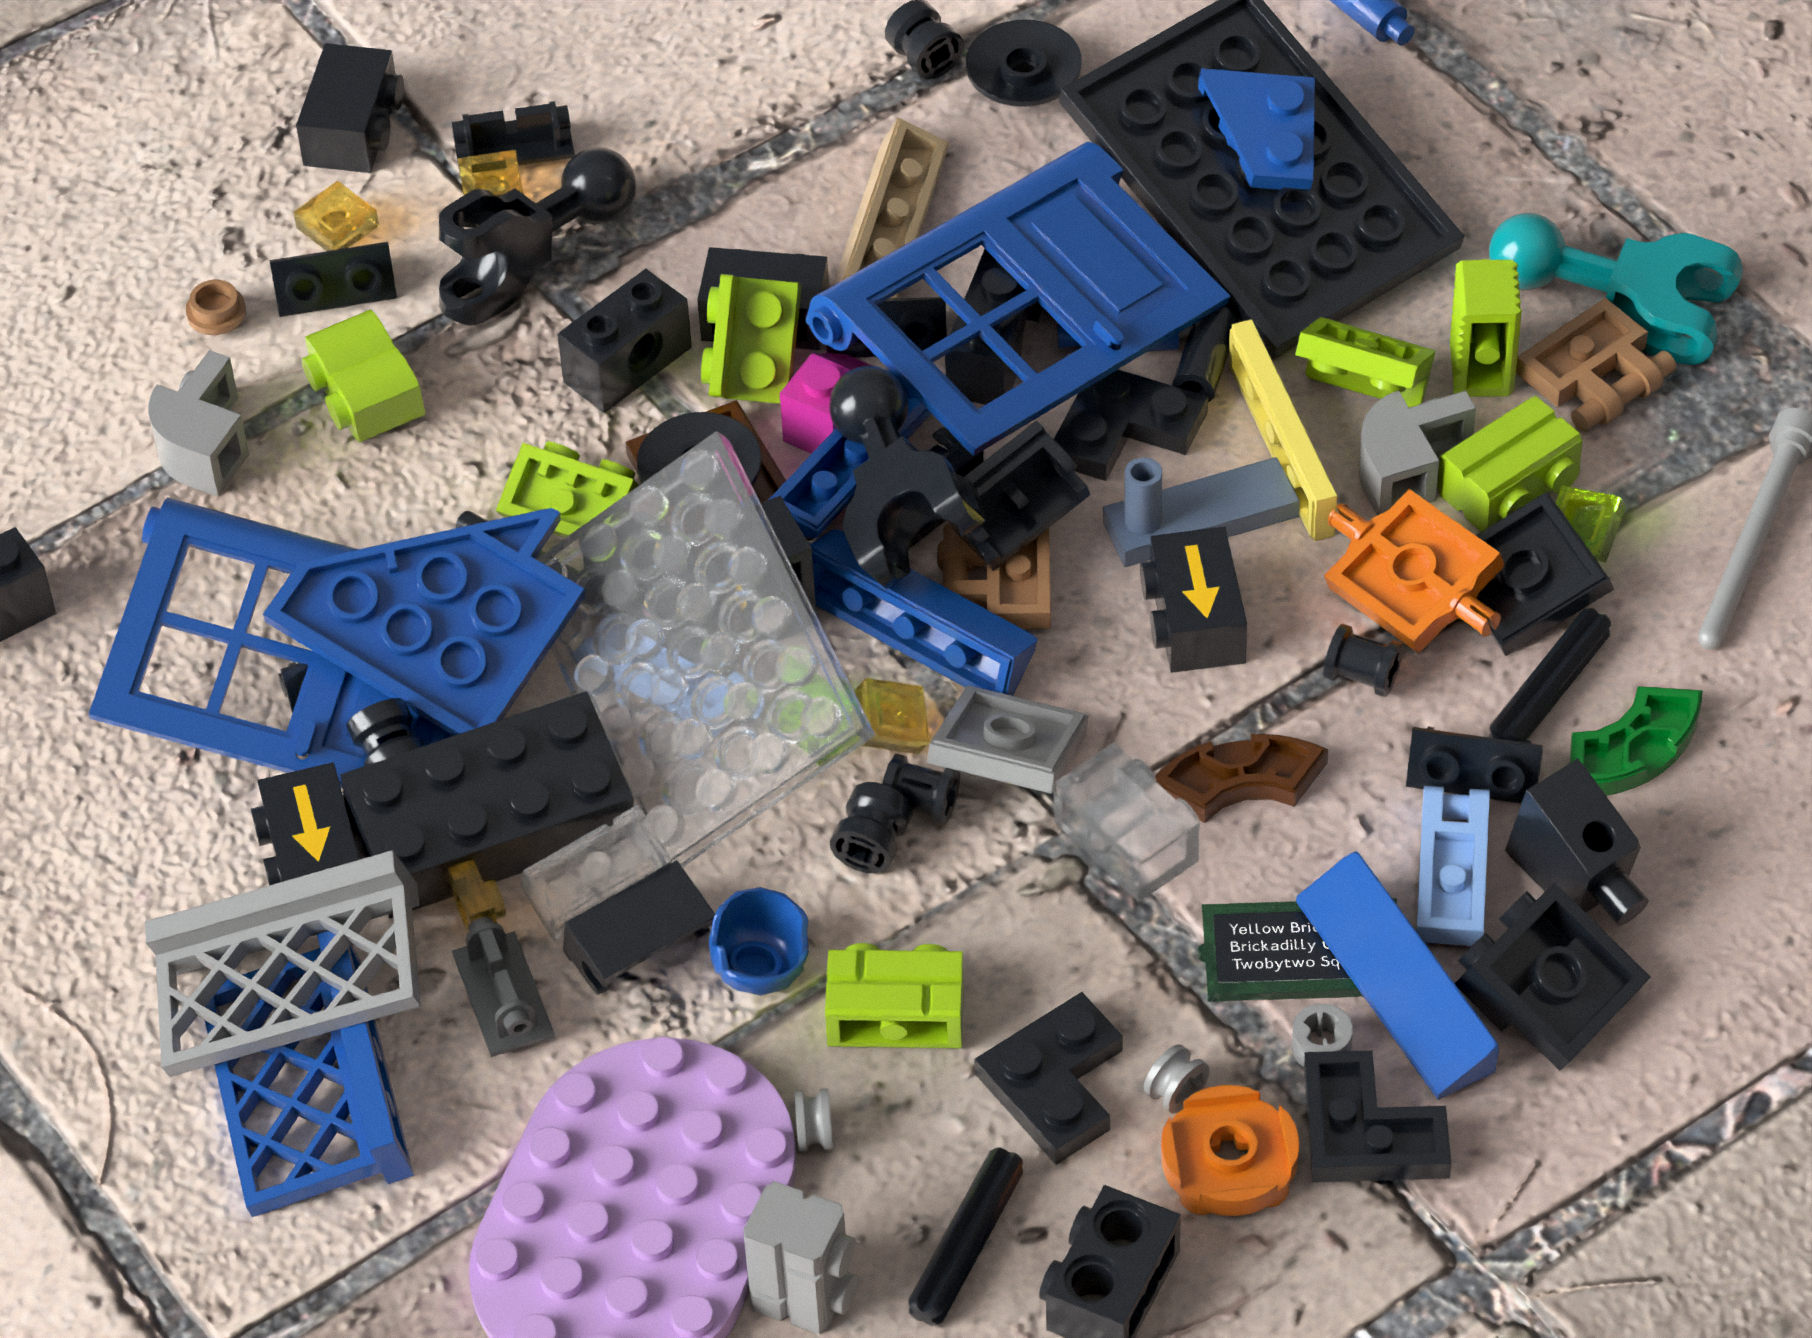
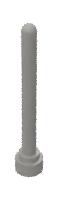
(1791, 446)

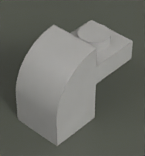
(194, 428)
(1405, 444)

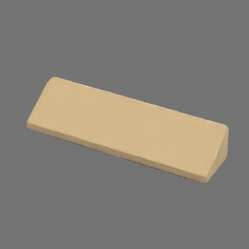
(894, 196)

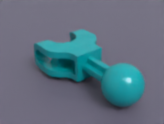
(1645, 282)

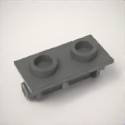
(501, 988)

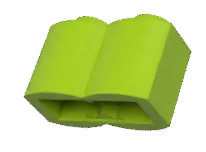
(363, 376)

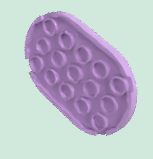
(632, 1198)

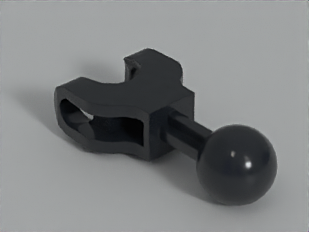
(513, 234)
(899, 484)

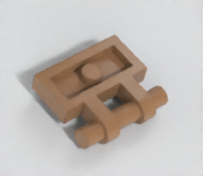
(1585, 351)
(1013, 591)

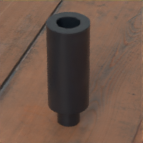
(1205, 353)

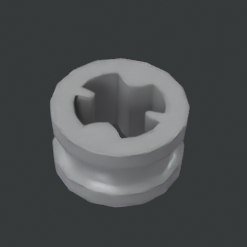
(1318, 1019)
(1175, 1077)
(813, 1120)

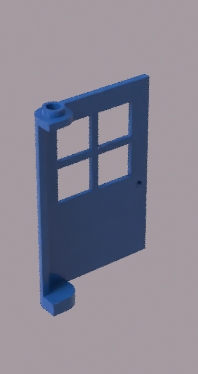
(1074, 250)
(327, 692)

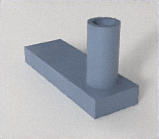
(1231, 499)

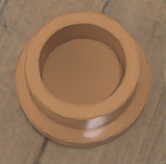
(215, 307)

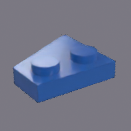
(1266, 123)

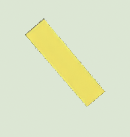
(1281, 428)

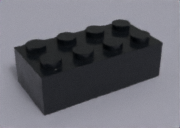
(490, 796)

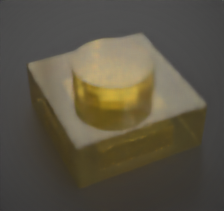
(492, 172)
(336, 218)
(895, 715)
(473, 896)

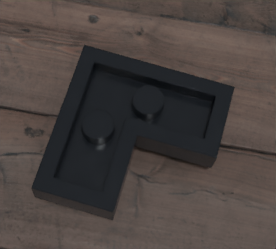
(1126, 408)
(1039, 1075)
(1362, 1141)

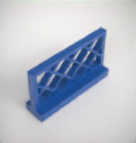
(366, 1098)

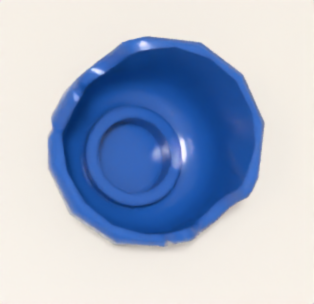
(759, 941)

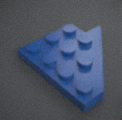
(437, 616)

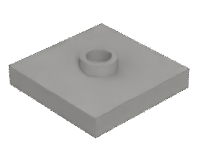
(1008, 739)

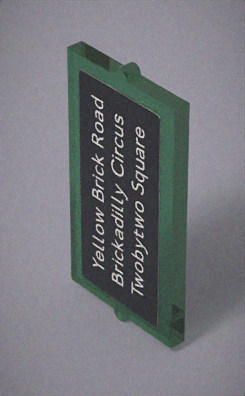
(1268, 954)

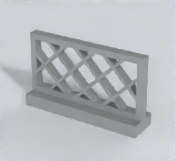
(281, 921)

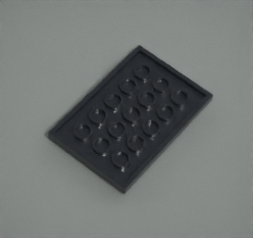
(1272, 250)

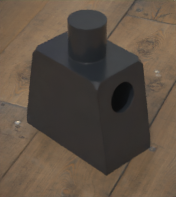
(1579, 841)

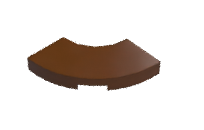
(1237, 771)

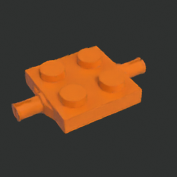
(1414, 570)

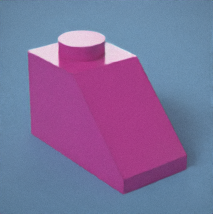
(807, 396)

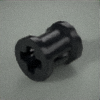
(1363, 660)
(925, 788)

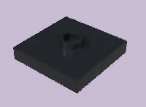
(1544, 575)

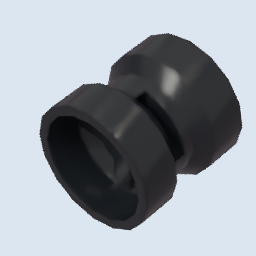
(927, 42)
(383, 730)
(869, 832)

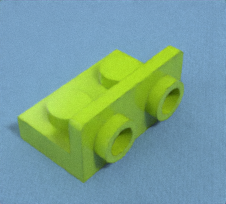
(751, 338)
(1365, 361)
(559, 481)

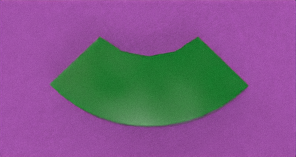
(1641, 741)

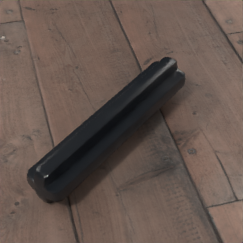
(1552, 677)
(965, 1236)

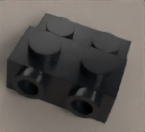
(1550, 975)

